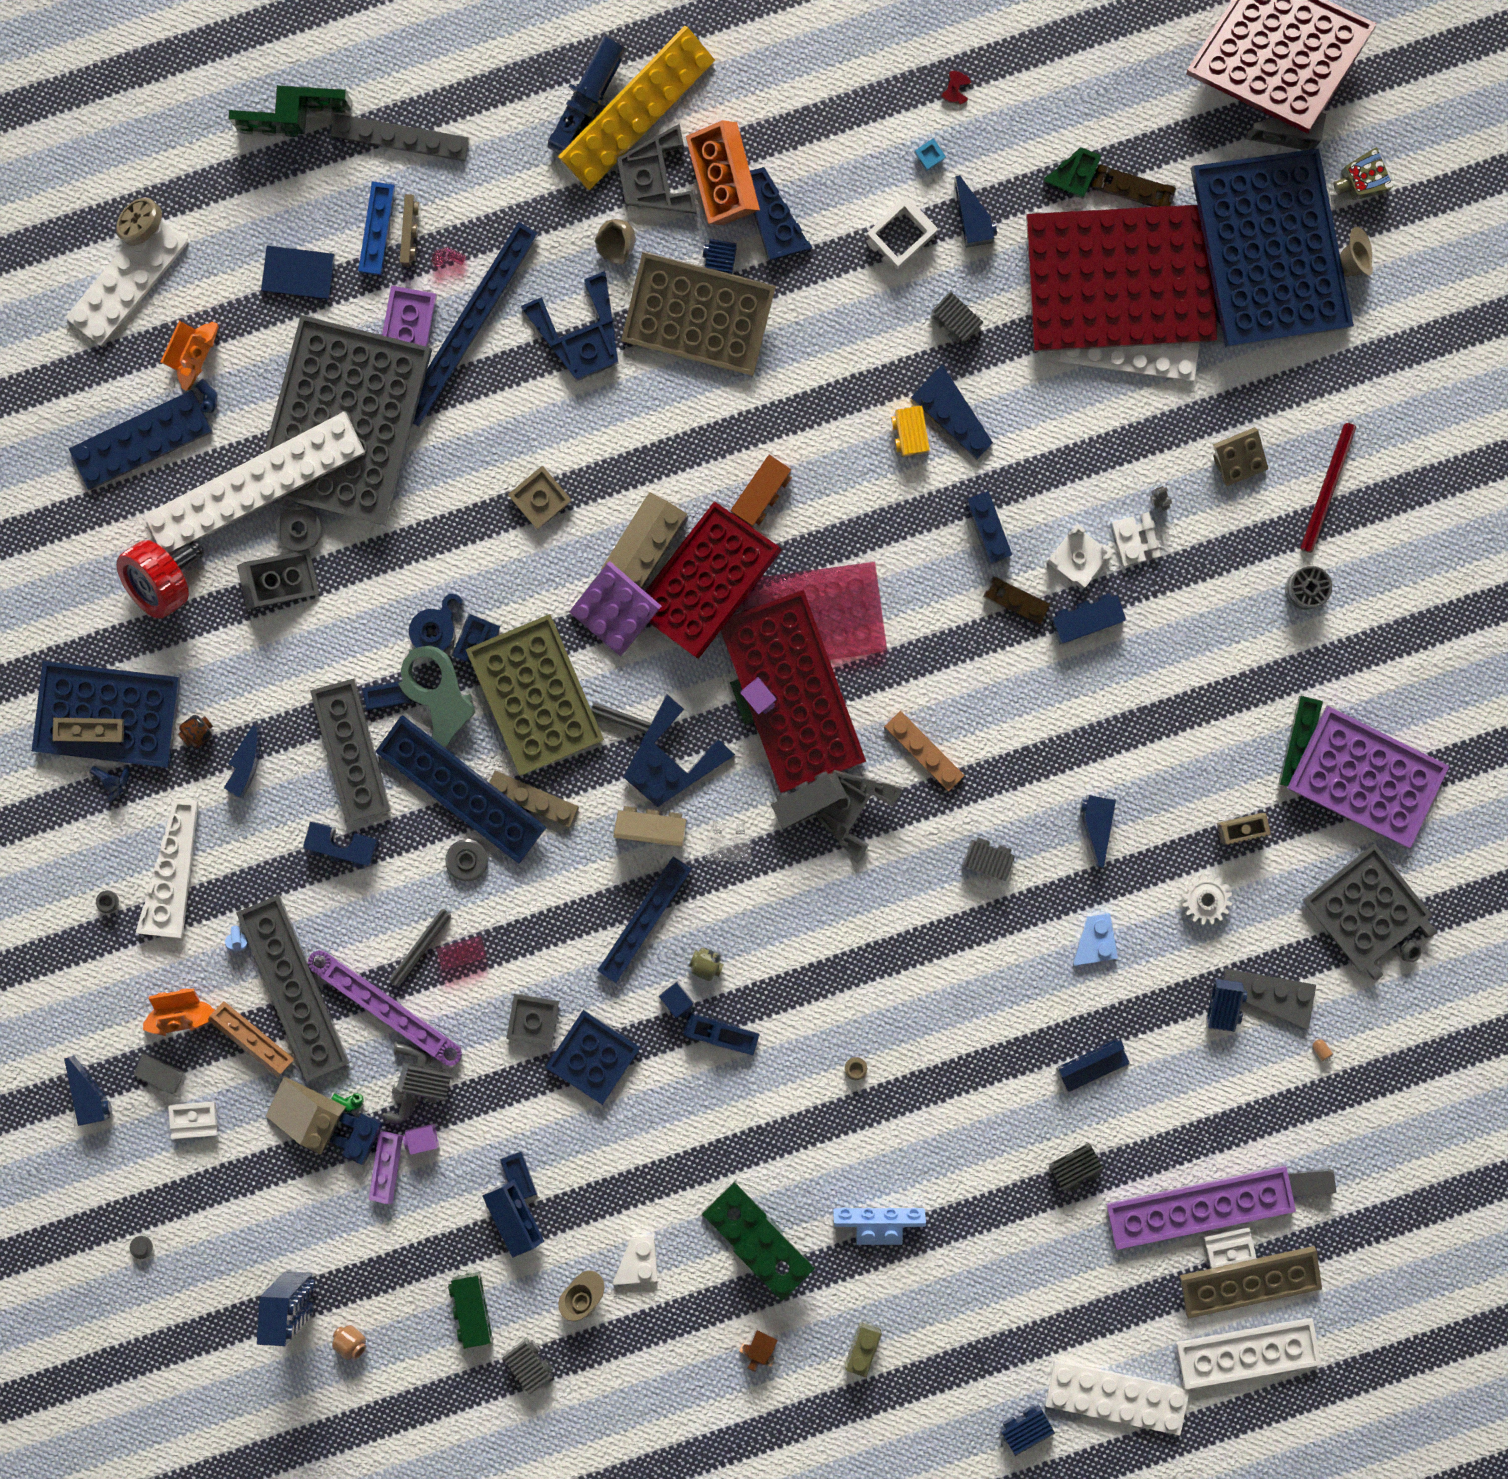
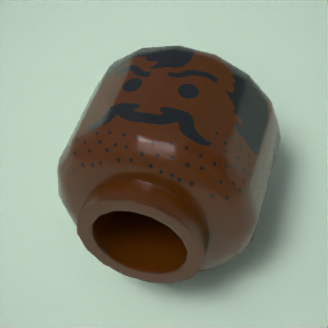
(195, 731)

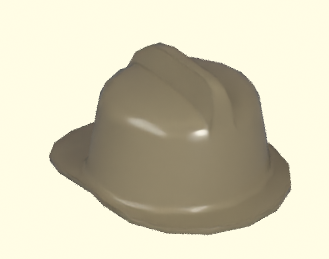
(1357, 255)
(581, 1296)

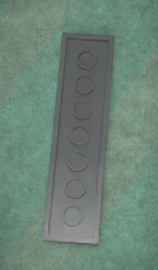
(293, 987)

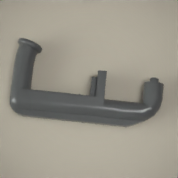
(408, 1104)

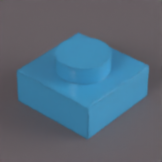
(930, 154)

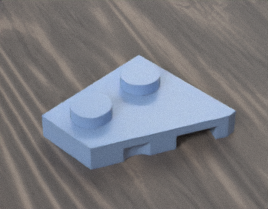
(1096, 941)

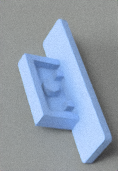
(879, 1225)

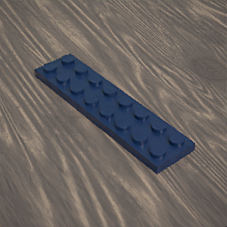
(460, 789)

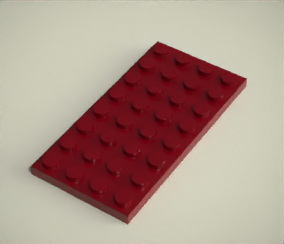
(810, 722)

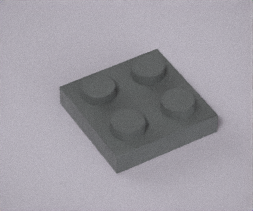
(533, 1019)

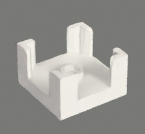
(1079, 556)

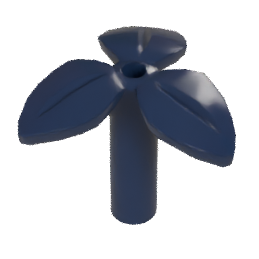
(111, 783)

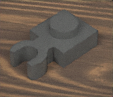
(1160, 499)

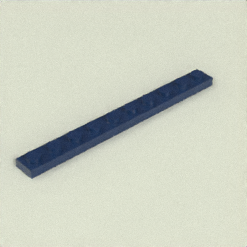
(473, 317)

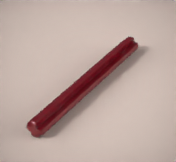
(1328, 487)

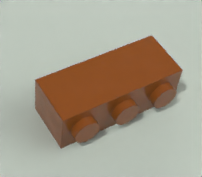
(762, 491)

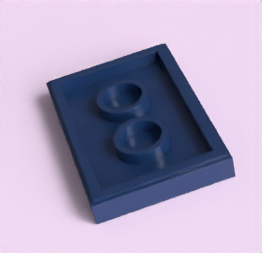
(298, 272)

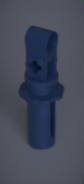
(587, 94)

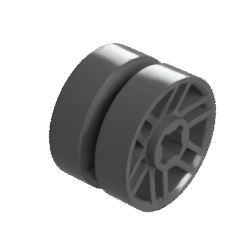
(1311, 576)

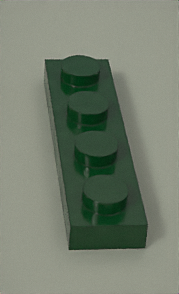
(1302, 729)

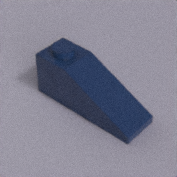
(974, 218)
(1098, 819)
(87, 1097)

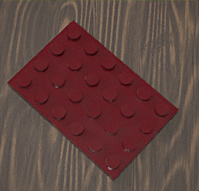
(709, 578)

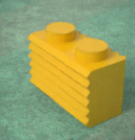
(911, 431)

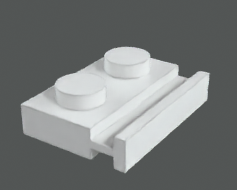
(193, 1120)
(1229, 1247)

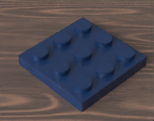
(593, 1057)

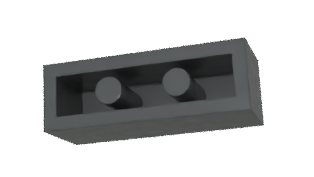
(808, 799)

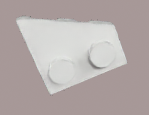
(638, 1261)

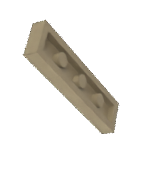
(535, 799)

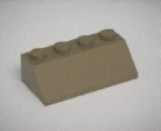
(647, 538)

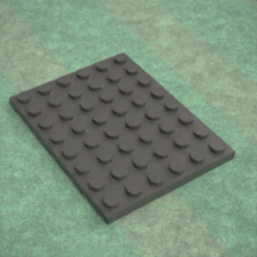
(378, 388)

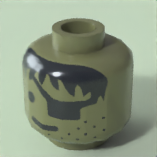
(706, 964)

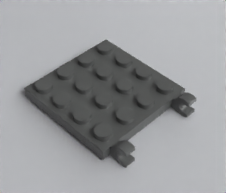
(1368, 909)

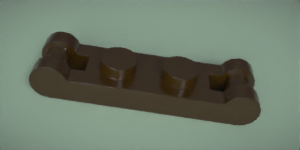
(1133, 187)

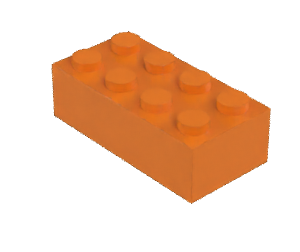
(722, 172)

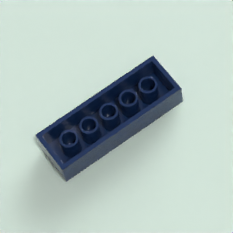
(285, 1308)

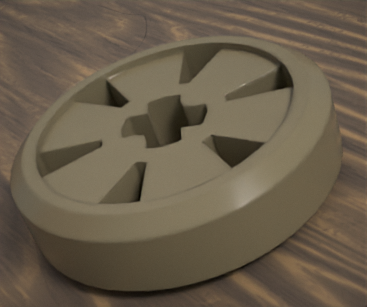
(138, 221)

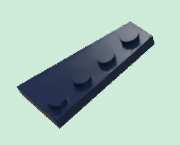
(775, 223)
(951, 411)

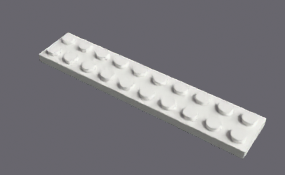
(255, 483)

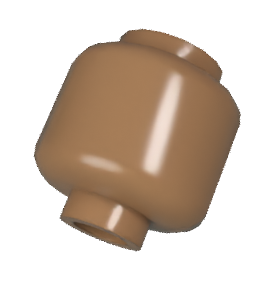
(349, 1342)

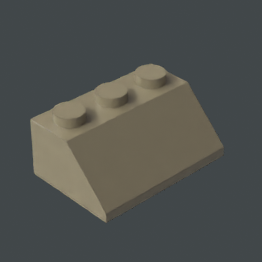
(650, 826)

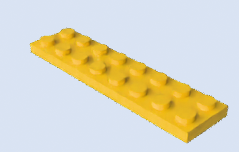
(636, 108)

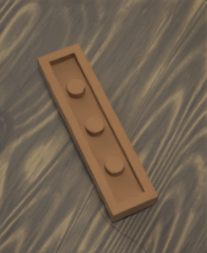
(924, 751)
(250, 1039)

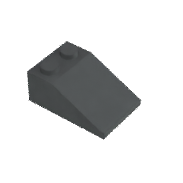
(1282, 134)
(277, 579)

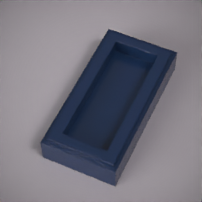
(384, 696)
(516, 1168)

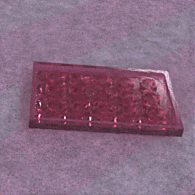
(842, 603)

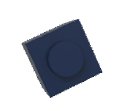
(677, 1000)

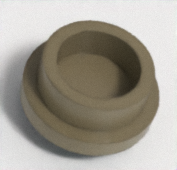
(856, 1068)

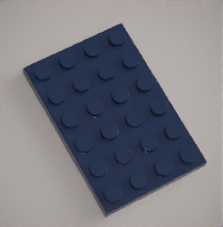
(80, 691)

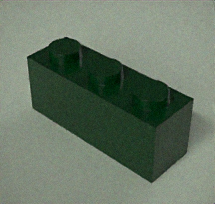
(470, 1310)

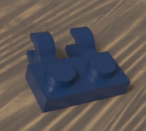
(362, 1138)

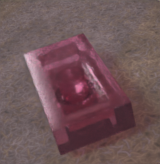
(461, 952)

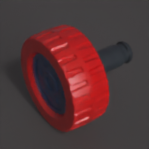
(155, 577)

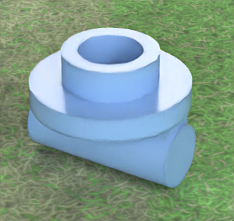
(236, 941)

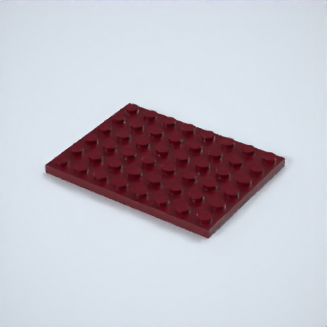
(1119, 278)

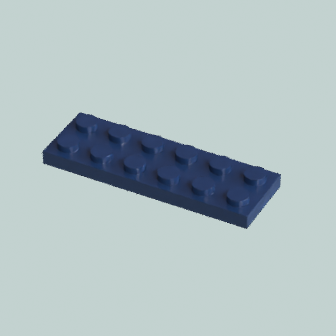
(140, 440)

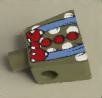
(1364, 177)

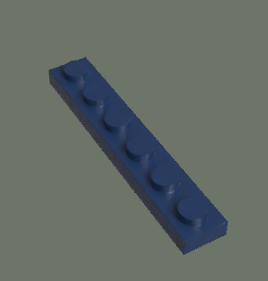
(644, 919)

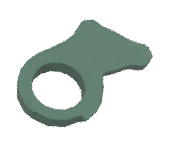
(446, 703)

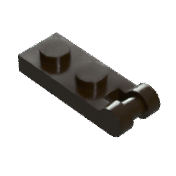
(1017, 600)

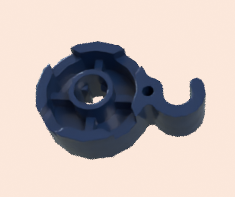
(433, 617)

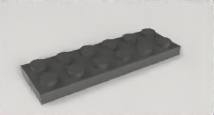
(350, 750)

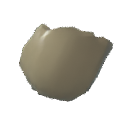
(615, 241)

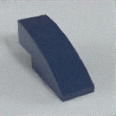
(245, 762)
(721, 1034)

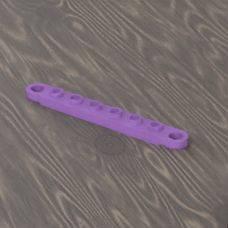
(385, 1007)

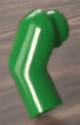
(352, 1102)

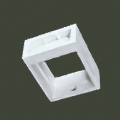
(917, 217)

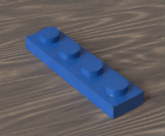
(376, 228)

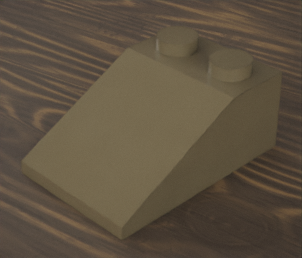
(305, 1115)

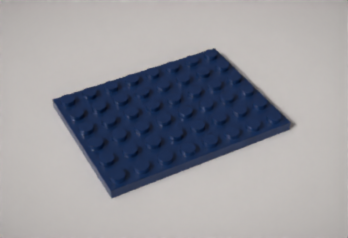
(1271, 247)

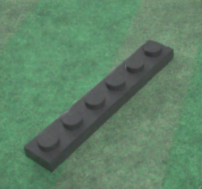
(399, 137)

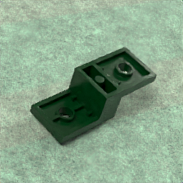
(291, 110)
(758, 1241)

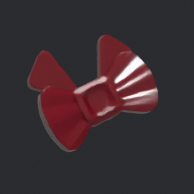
(951, 94)

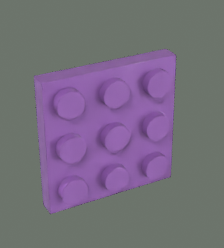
(615, 608)

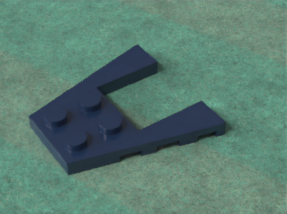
(588, 348)
(658, 774)

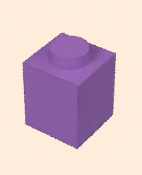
(759, 696)
(421, 1139)

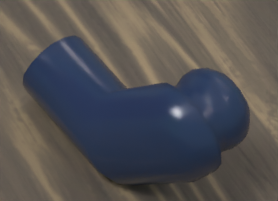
(210, 396)

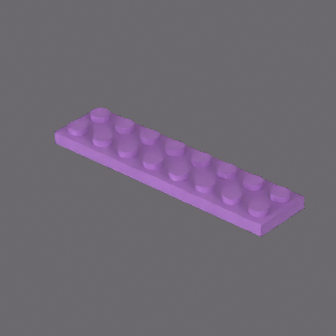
(1200, 1207)

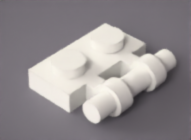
(1129, 542)

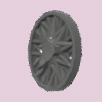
(466, 860)

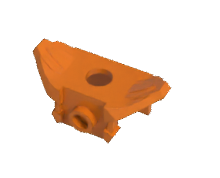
(189, 350)
(166, 1005)

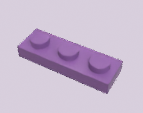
(385, 1167)

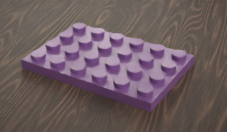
(1368, 777)

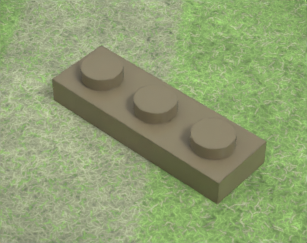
(409, 230)
(88, 729)

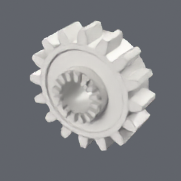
(1218, 899)

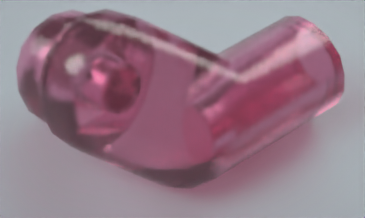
(446, 254)

